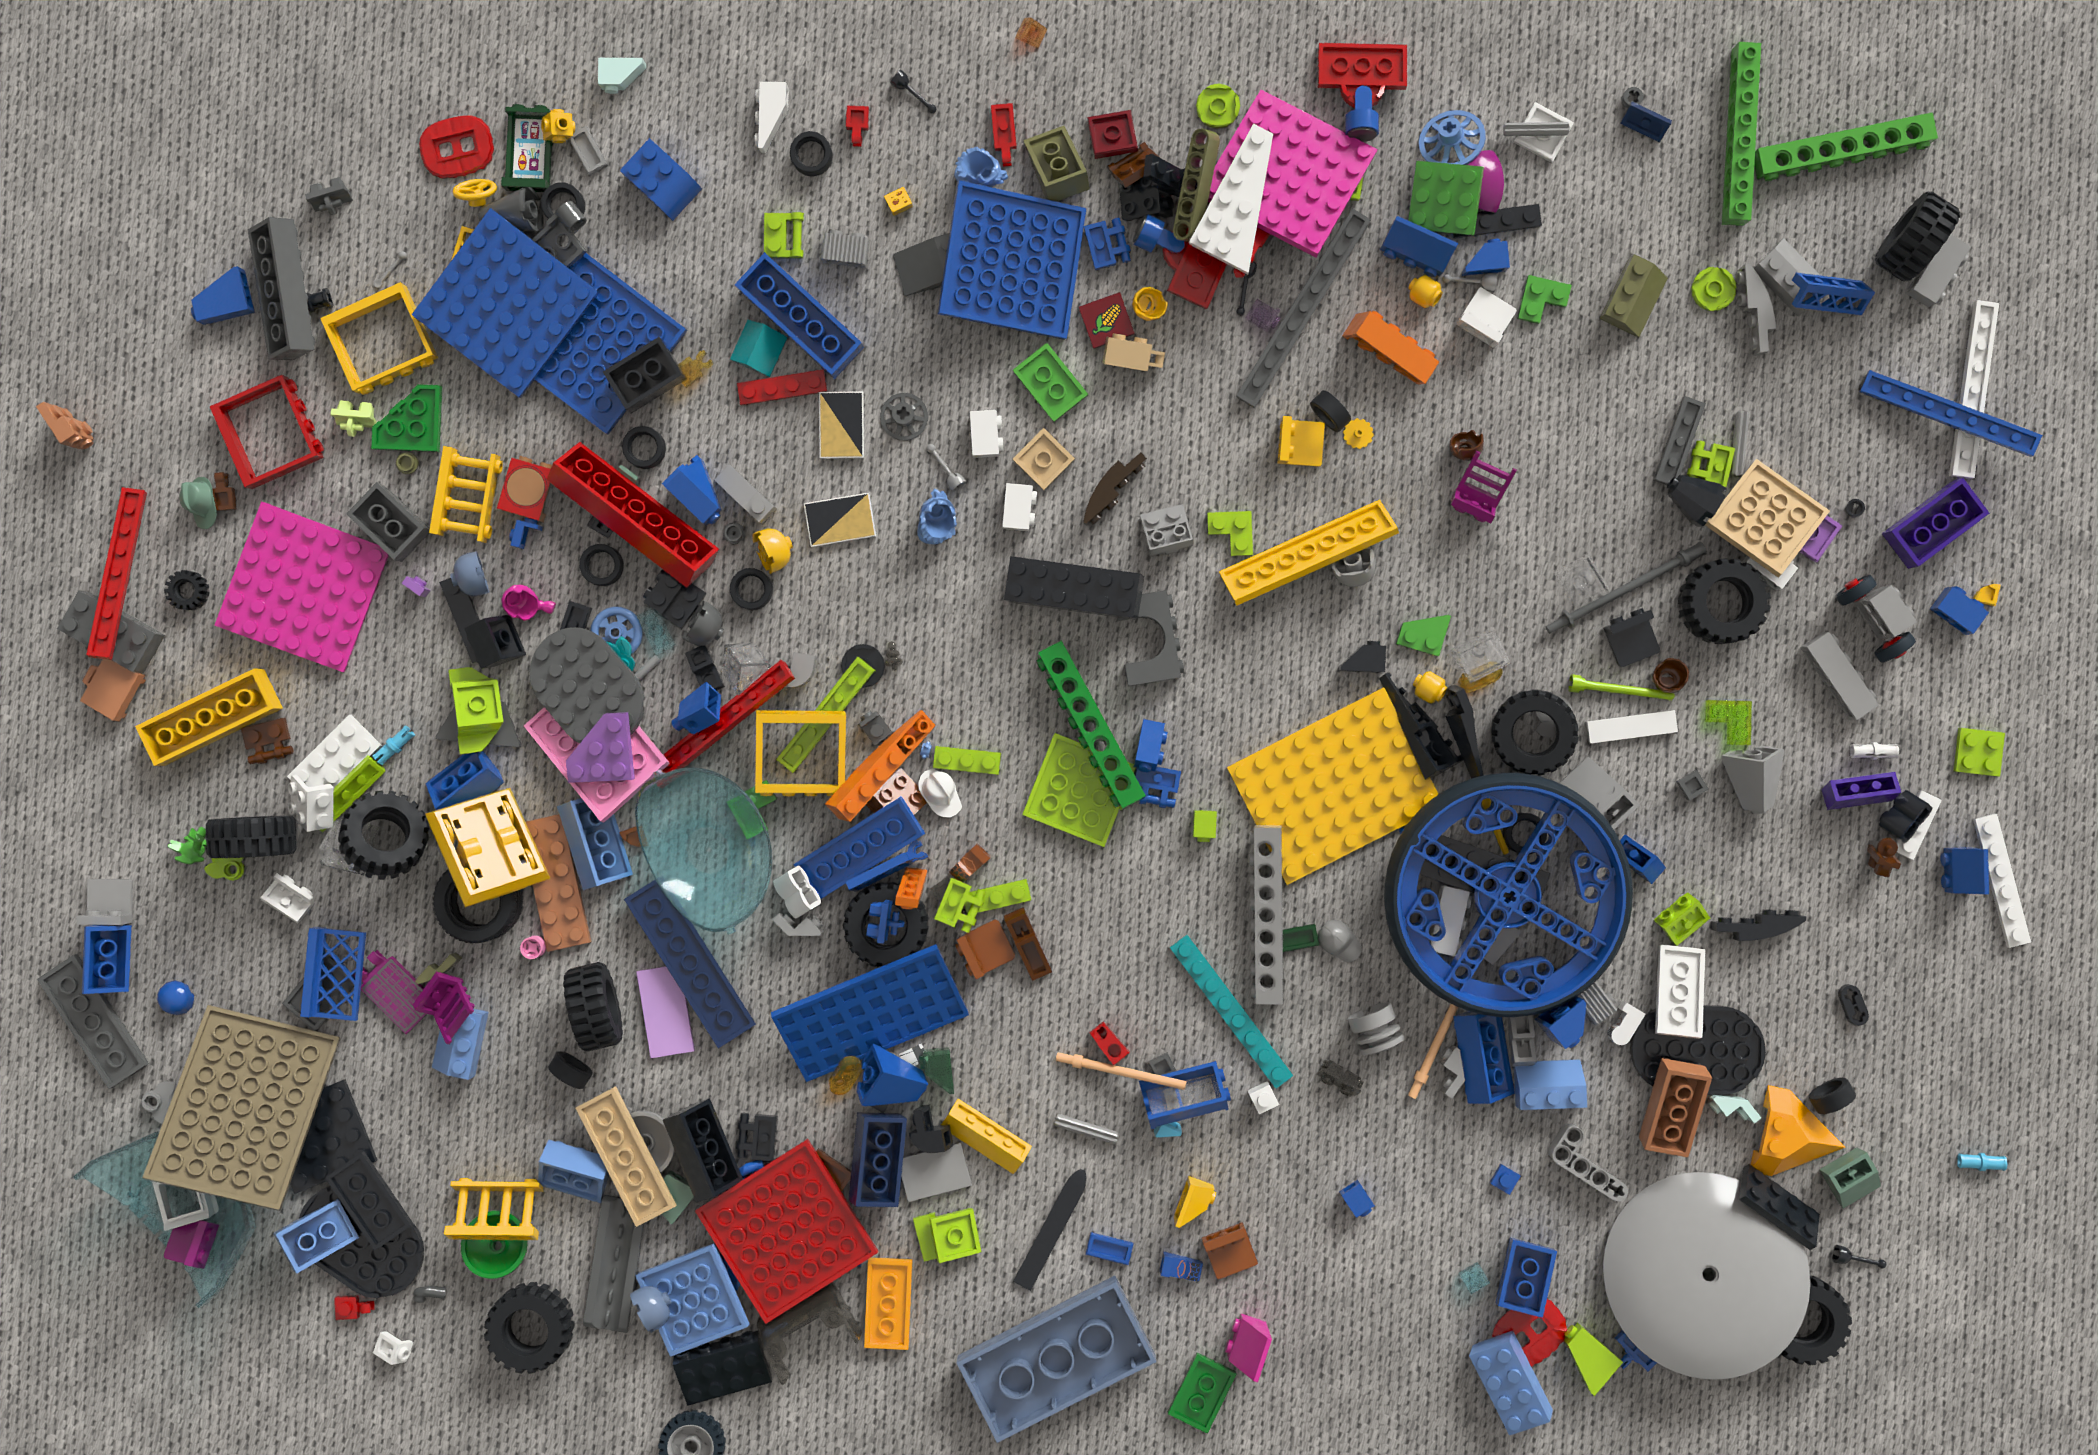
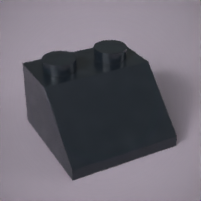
(494, 641)

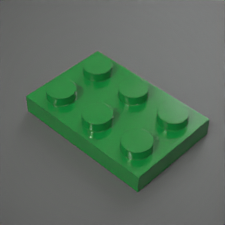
(1202, 1392)

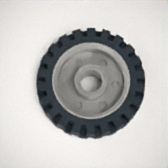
(692, 1427)

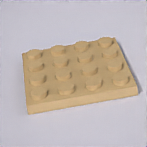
(1767, 518)

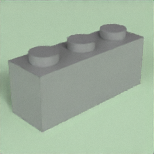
(1933, 279)

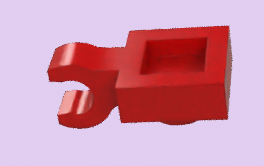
(857, 120)
(350, 1308)

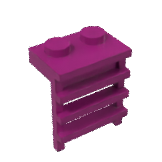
(1476, 500)
(447, 1002)

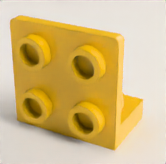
(1300, 442)

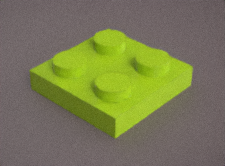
(1979, 752)
(955, 1235)

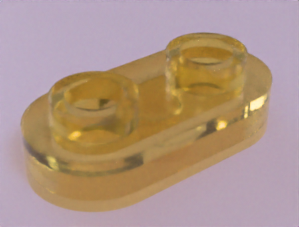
(1480, 683)
(847, 1071)

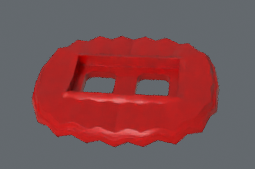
(452, 131)
(1539, 1345)

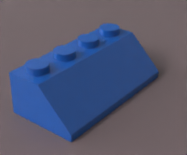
(1483, 1057)

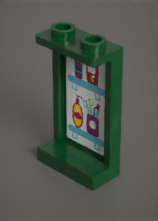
(526, 151)

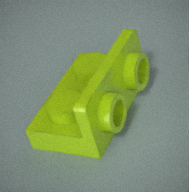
(1682, 918)

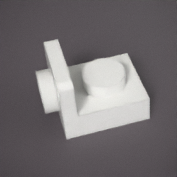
(392, 1349)

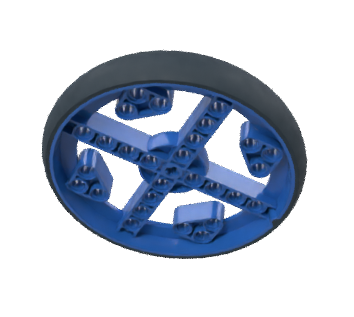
(1550, 987)

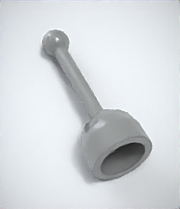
(1488, 281)
(953, 479)

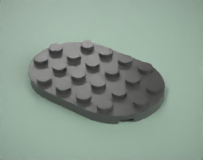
(582, 680)

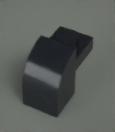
(926, 1135)

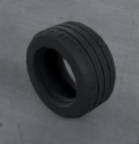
(459, 927)

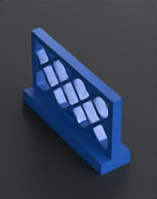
(314, 973)

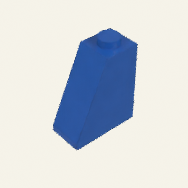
(224, 298)

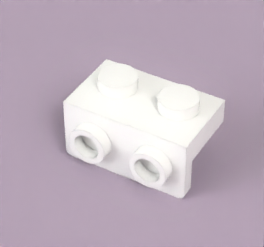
(288, 898)

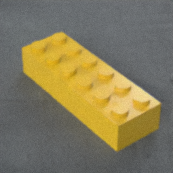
(209, 717)

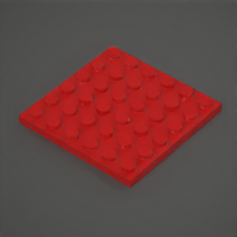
(786, 1231)

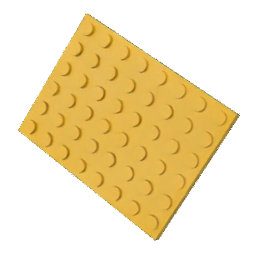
(1334, 784)

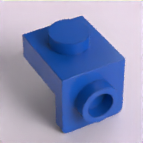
(519, 534)

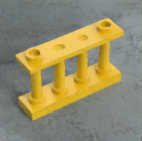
(448, 480)
(503, 1230)

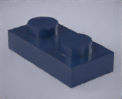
(1646, 121)

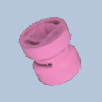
(529, 947)

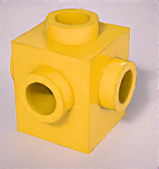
(557, 126)

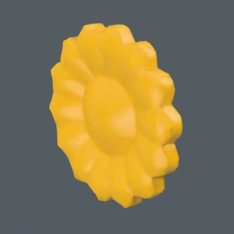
(1358, 433)

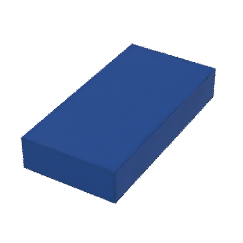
(1109, 1248)

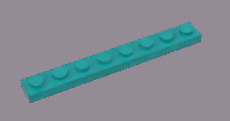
(1231, 1011)

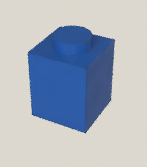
(1357, 1199)

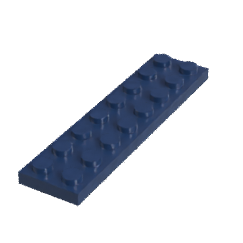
(690, 964)

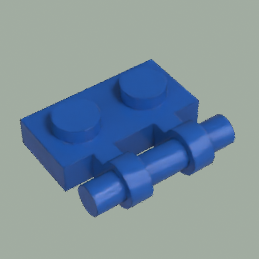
(1100, 245)
(1161, 779)

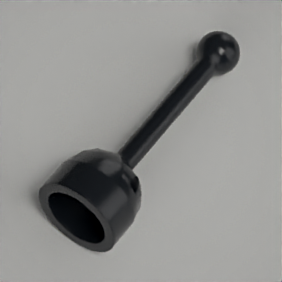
(901, 81)
(1252, 270)
(1845, 1256)

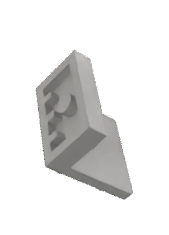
(108, 902)

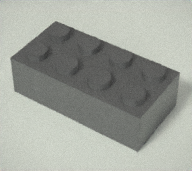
(134, 642)

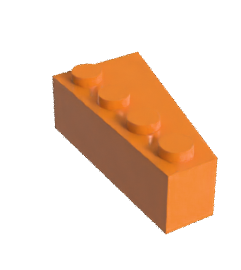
(1392, 346)

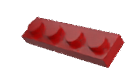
(782, 387)

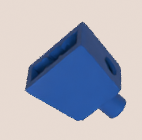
(698, 710)

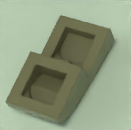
(449, 963)

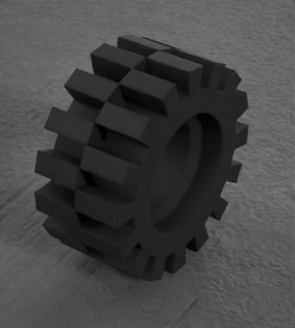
(175, 585)

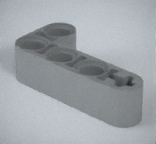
(1588, 1168)

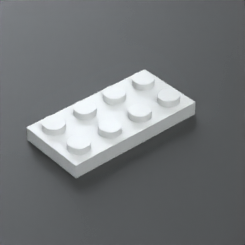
(337, 754)
(1680, 991)

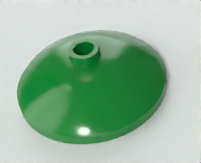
(485, 1260)

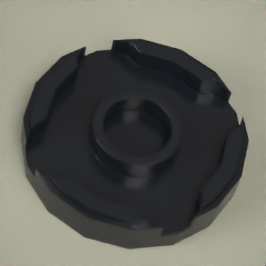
(873, 659)

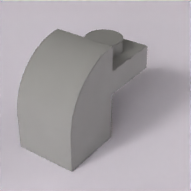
(802, 668)

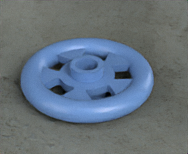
(622, 615)

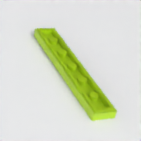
(836, 700)

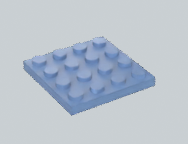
(701, 1299)

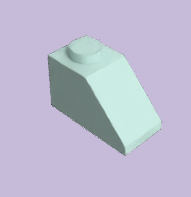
(618, 73)

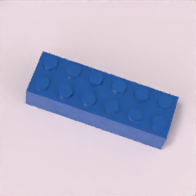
(799, 315)

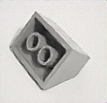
(1778, 270)

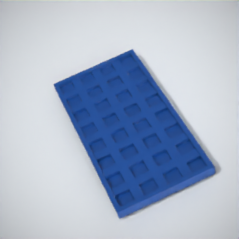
(870, 1009)

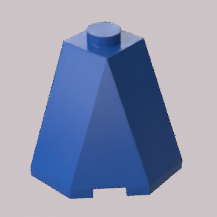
(695, 490)
(889, 1079)

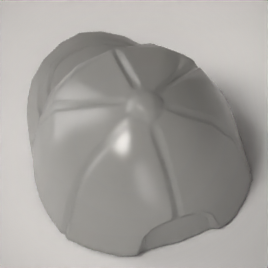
(1339, 941)

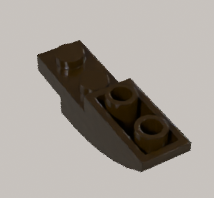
(1105, 494)

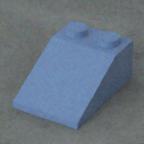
(316, 1236)

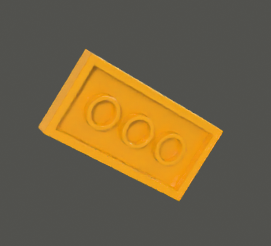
(888, 1303)

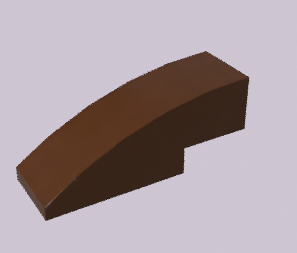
(1027, 943)

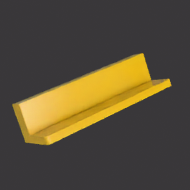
(986, 1136)

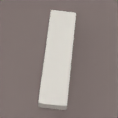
(1631, 726)

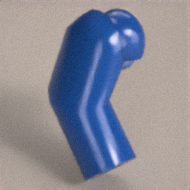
(750, 1167)

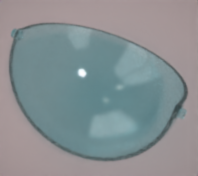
(677, 822)

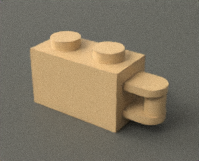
(1130, 353)

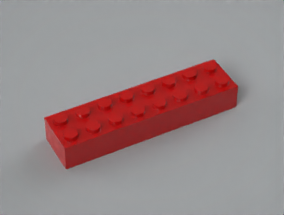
(632, 514)

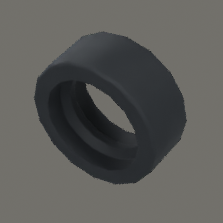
(815, 137)
(556, 188)
(1330, 411)
(627, 443)
(584, 565)
(734, 588)
(1507, 832)
(570, 1070)
(1832, 1096)

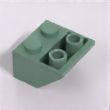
(1851, 1176)

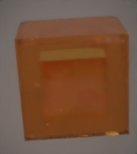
(1031, 32)

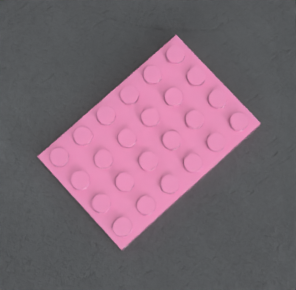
(602, 796)

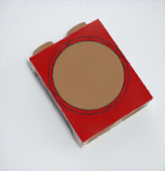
(525, 489)

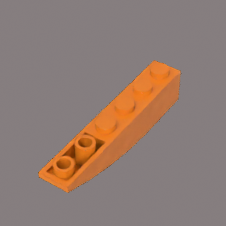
(878, 767)

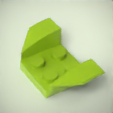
(476, 708)

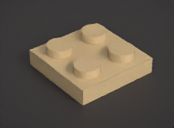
(1043, 459)

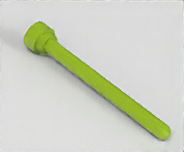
(1580, 684)

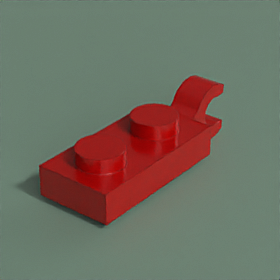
(1004, 130)

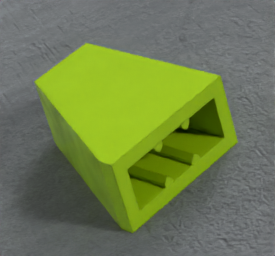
(1591, 1357)

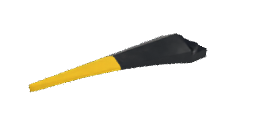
(1463, 729)

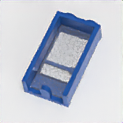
(1201, 1096)

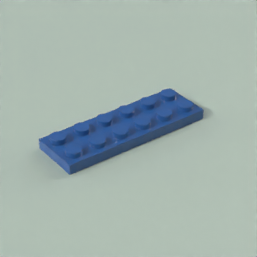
(861, 847)

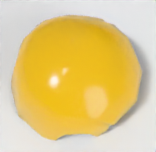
(1142, 299)

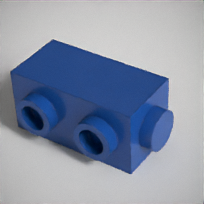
(1149, 745)

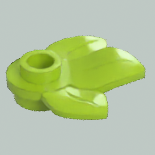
(221, 868)

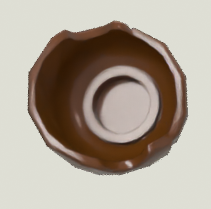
(1473, 443)
(1676, 669)

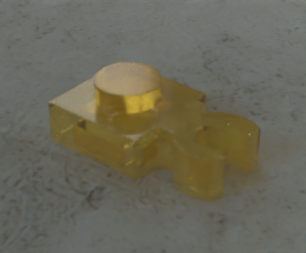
(692, 368)

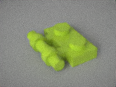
(1717, 465)
(953, 902)

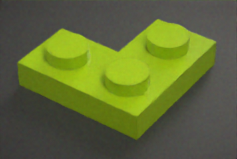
(1236, 524)

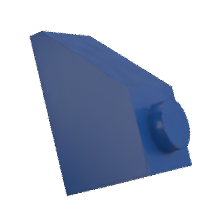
(1491, 258)
(1642, 860)

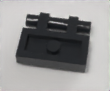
(764, 1136)

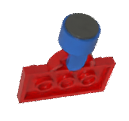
(1362, 76)
(1195, 271)

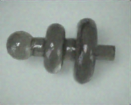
(892, 656)

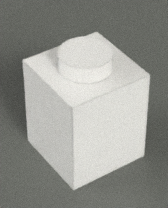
(1263, 1097)

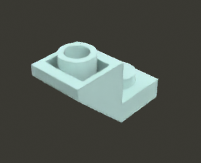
(1727, 1104)

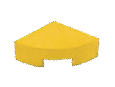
(1988, 595)

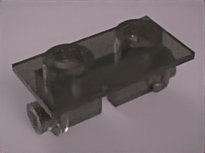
(1348, 1084)

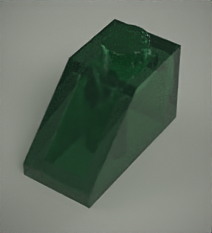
(938, 1067)

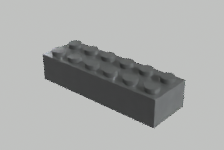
(281, 289)

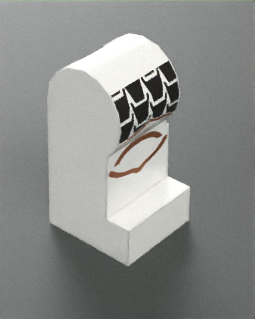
(1626, 1024)

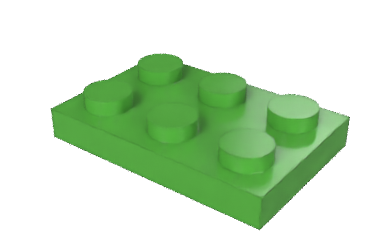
(1050, 382)

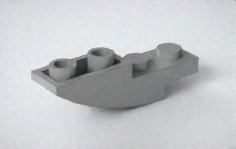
(1756, 300)

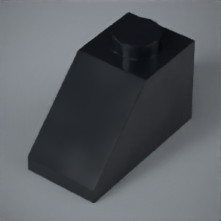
(1366, 659)

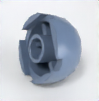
(469, 575)
(651, 1307)

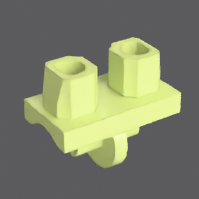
(352, 419)

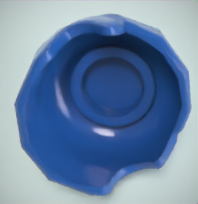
(175, 998)

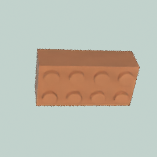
(1675, 1107)

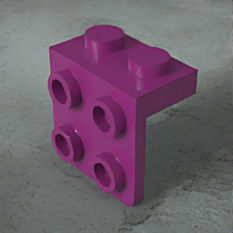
(191, 1243)

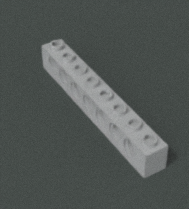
(1267, 993)

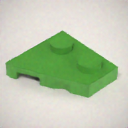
(1424, 634)

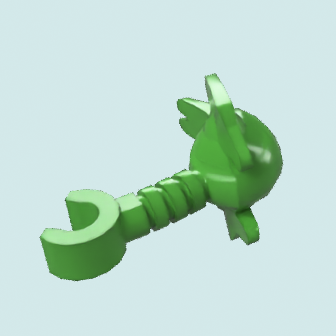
(193, 849)

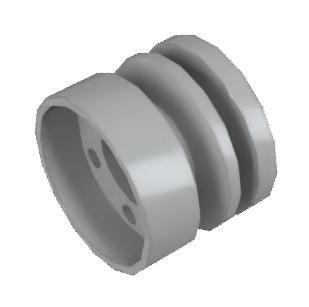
(1377, 1034)

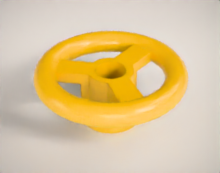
(474, 194)

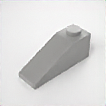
(745, 494)

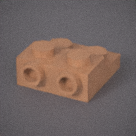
(65, 427)

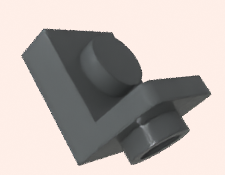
(874, 727)

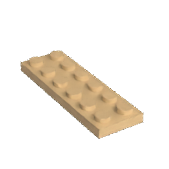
(626, 1156)

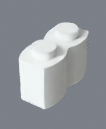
(797, 892)

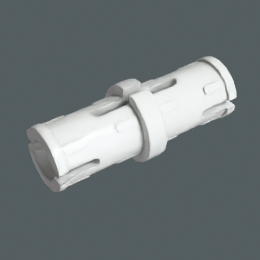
(1874, 751)

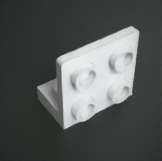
(1486, 317)

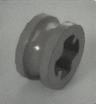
(1634, 90)

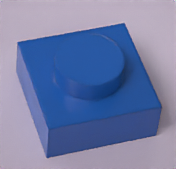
(1505, 1179)

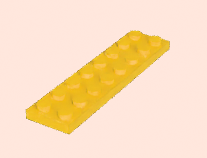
(1308, 552)

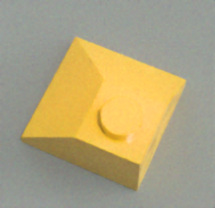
(1193, 1201)

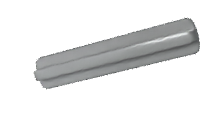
(1536, 129)
(1739, 443)
(1086, 1128)

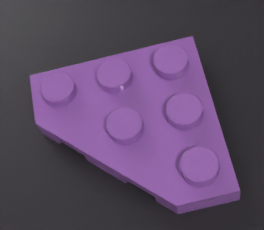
(604, 752)

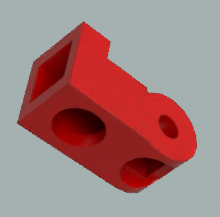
(1109, 1043)

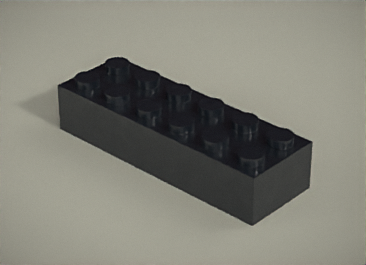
(1074, 588)
(1478, 856)

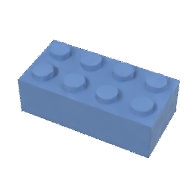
(1511, 1383)

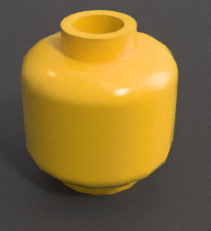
(1425, 291)
(1430, 687)

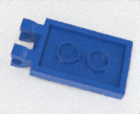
(887, 868)

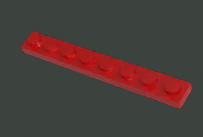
(116, 574)
(730, 716)

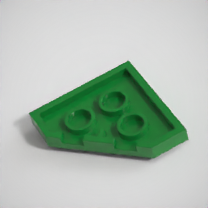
(412, 422)

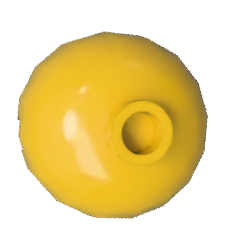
(773, 549)

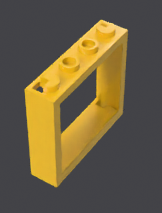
(364, 307)
(795, 716)

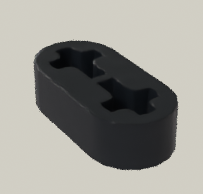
(1858, 1003)

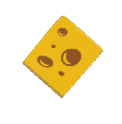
(898, 201)

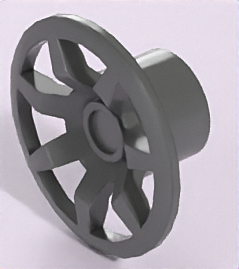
(903, 416)

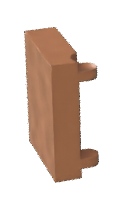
(110, 688)

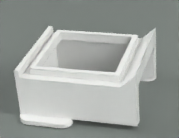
(207, 1203)

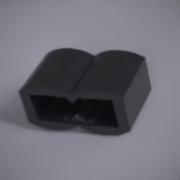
(1905, 816)

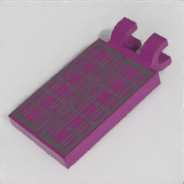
(393, 990)

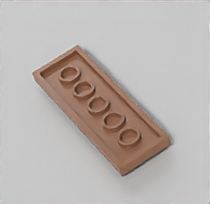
(559, 897)

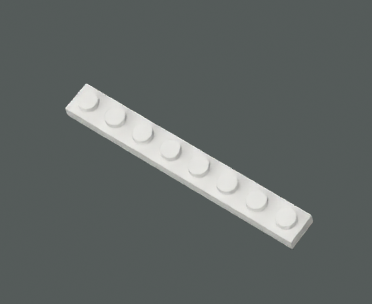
(1974, 384)

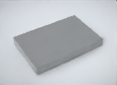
(935, 1173)

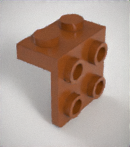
(985, 948)

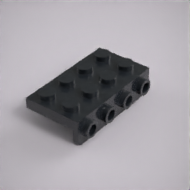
(721, 1368)

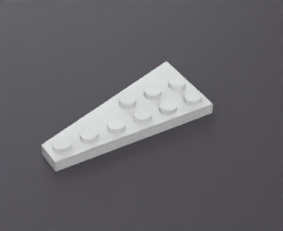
(1233, 214)

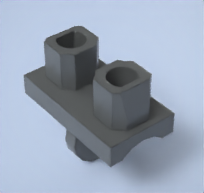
(330, 197)

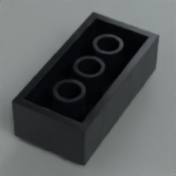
(702, 1150)

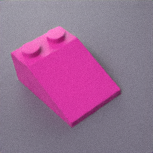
(1249, 1345)

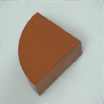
(631, 836)

